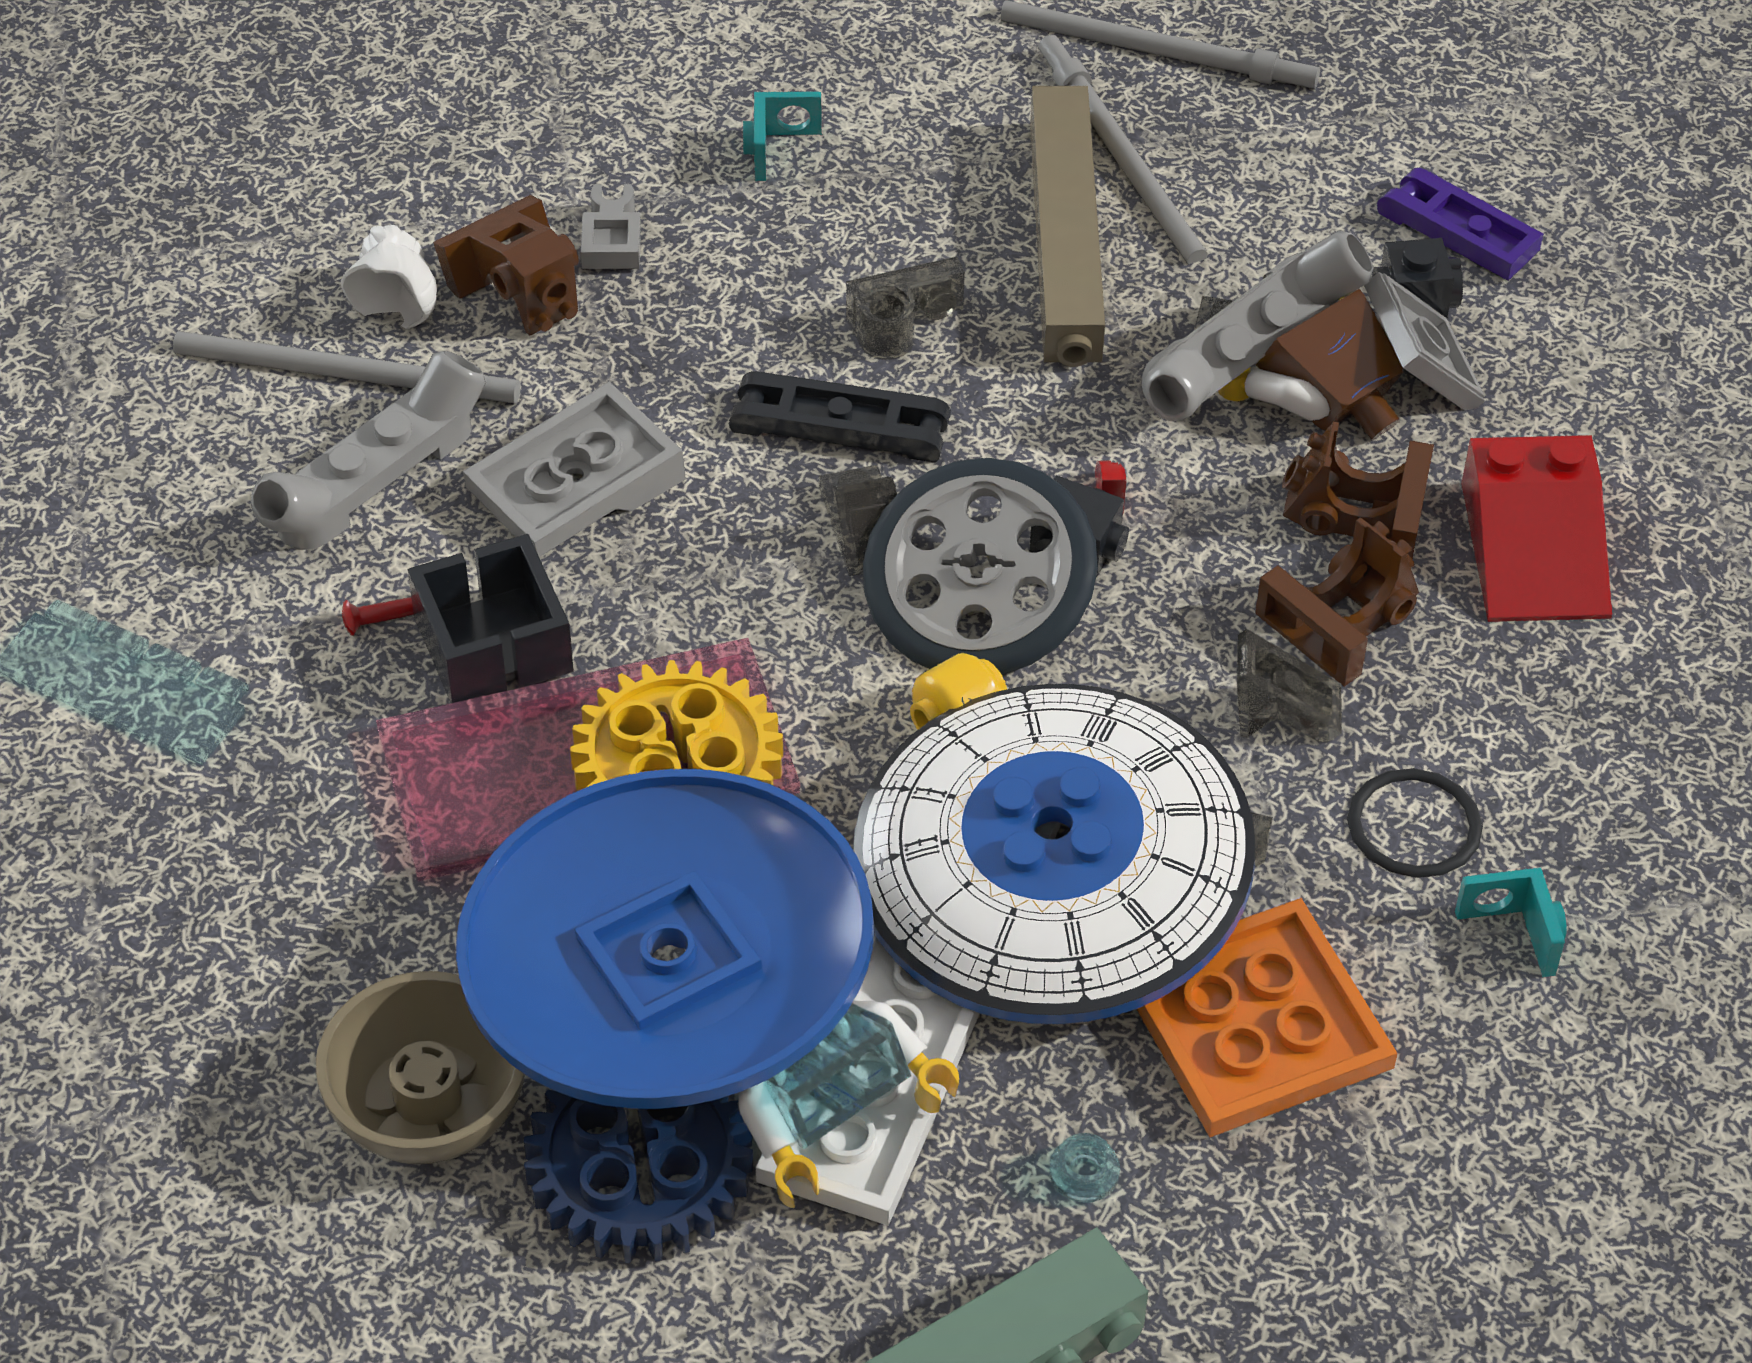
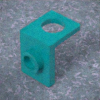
(766, 122)
(1528, 895)

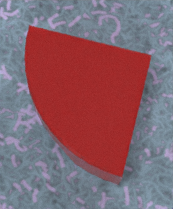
(1111, 478)

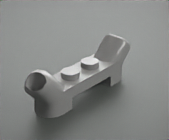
(1242, 332)
(429, 419)

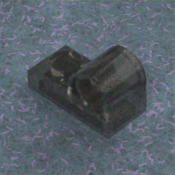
(885, 305)

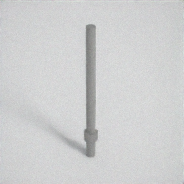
(1260, 66)
(1072, 72)
(323, 363)

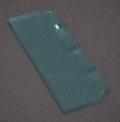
(110, 682)

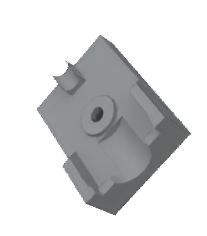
(600, 437)

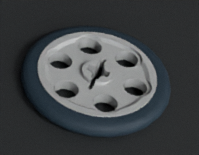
(943, 498)

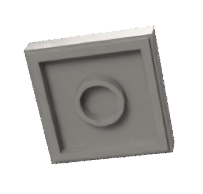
(1424, 342)

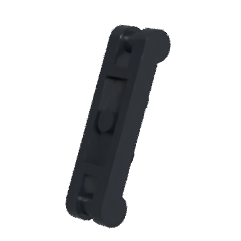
(840, 414)

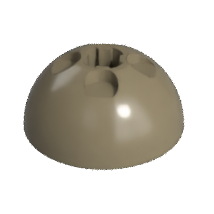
(414, 1071)

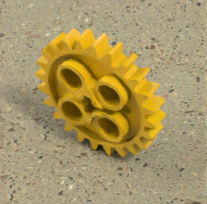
(711, 724)

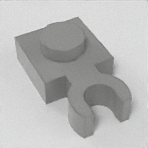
(611, 232)

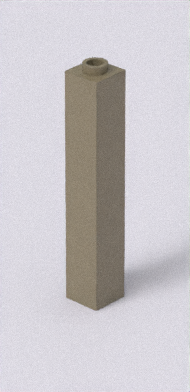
(1066, 226)

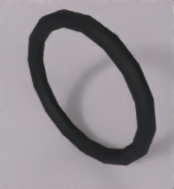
(1450, 864)

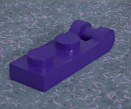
(1462, 222)

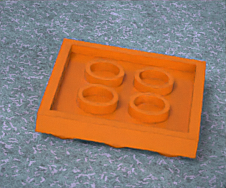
(1267, 1023)

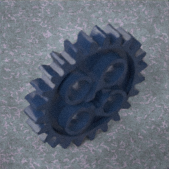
(571, 1165)

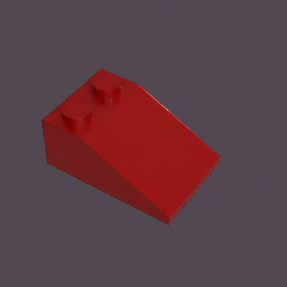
(1538, 527)

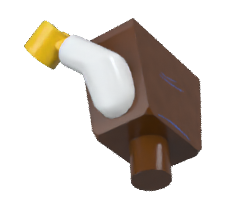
(1328, 369)

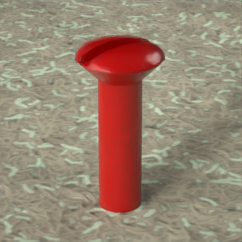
(355, 616)

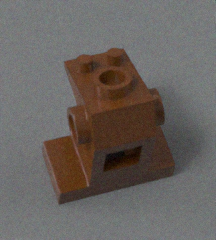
(531, 269)
(1325, 475)
(1371, 573)

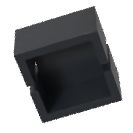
(502, 637)

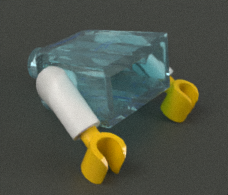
(842, 1075)

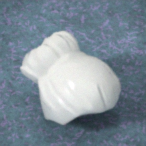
(391, 277)

